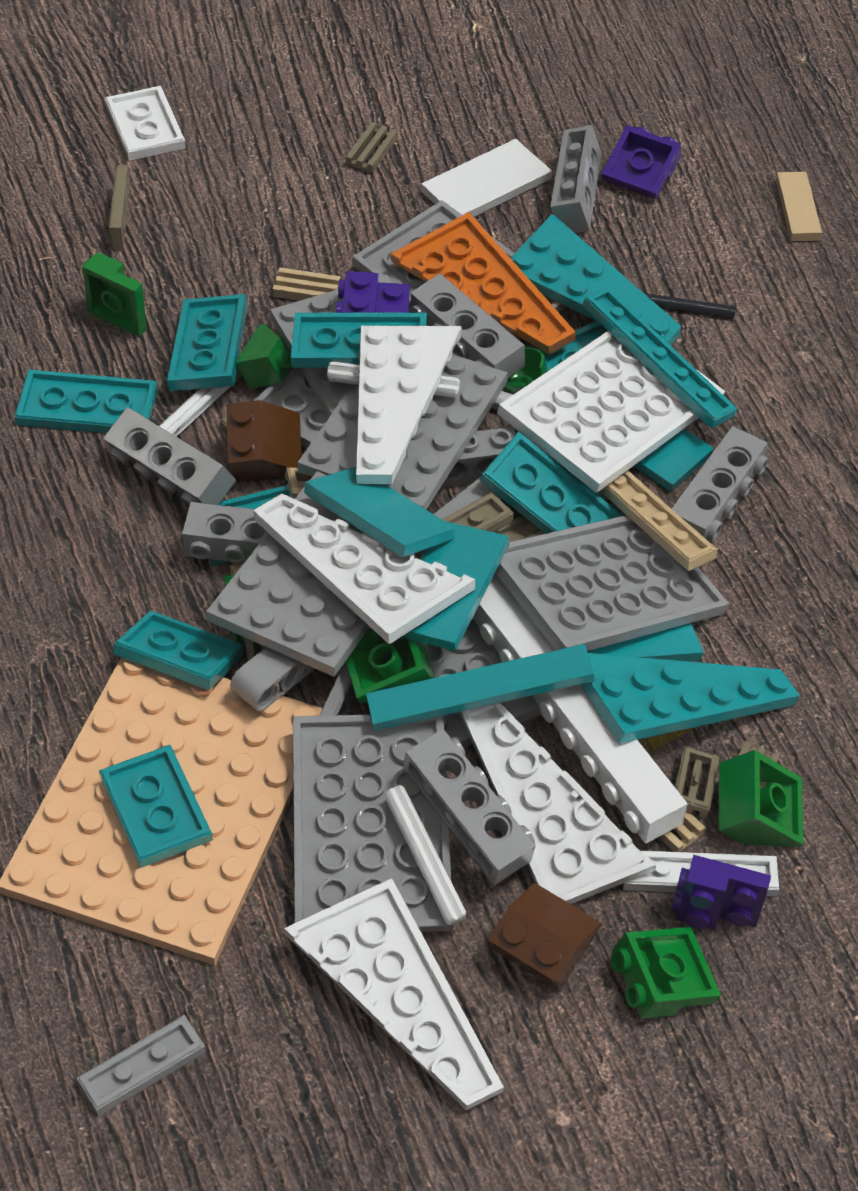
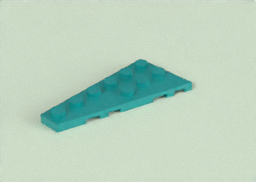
(570, 270)
(665, 696)

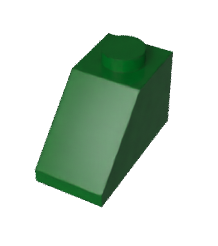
(264, 359)

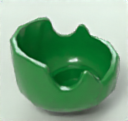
(534, 368)

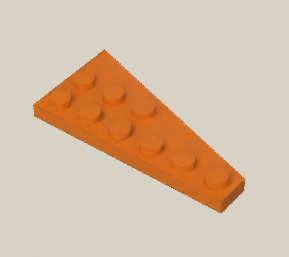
(489, 278)

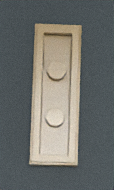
(798, 206)

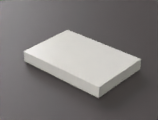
(144, 123)

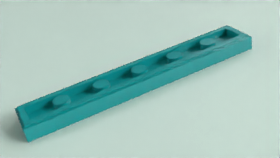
(660, 357)
(480, 687)

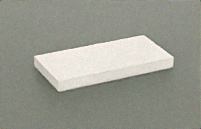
(488, 179)

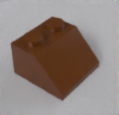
(262, 440)
(544, 935)

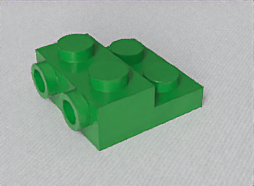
(113, 294)
(663, 971)

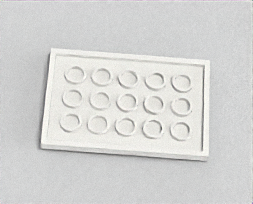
(598, 412)

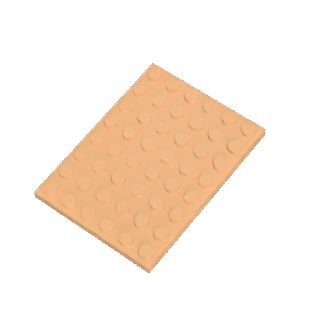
(240, 774)

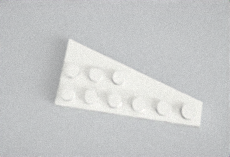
(395, 388)
(372, 580)
(575, 841)
(390, 973)

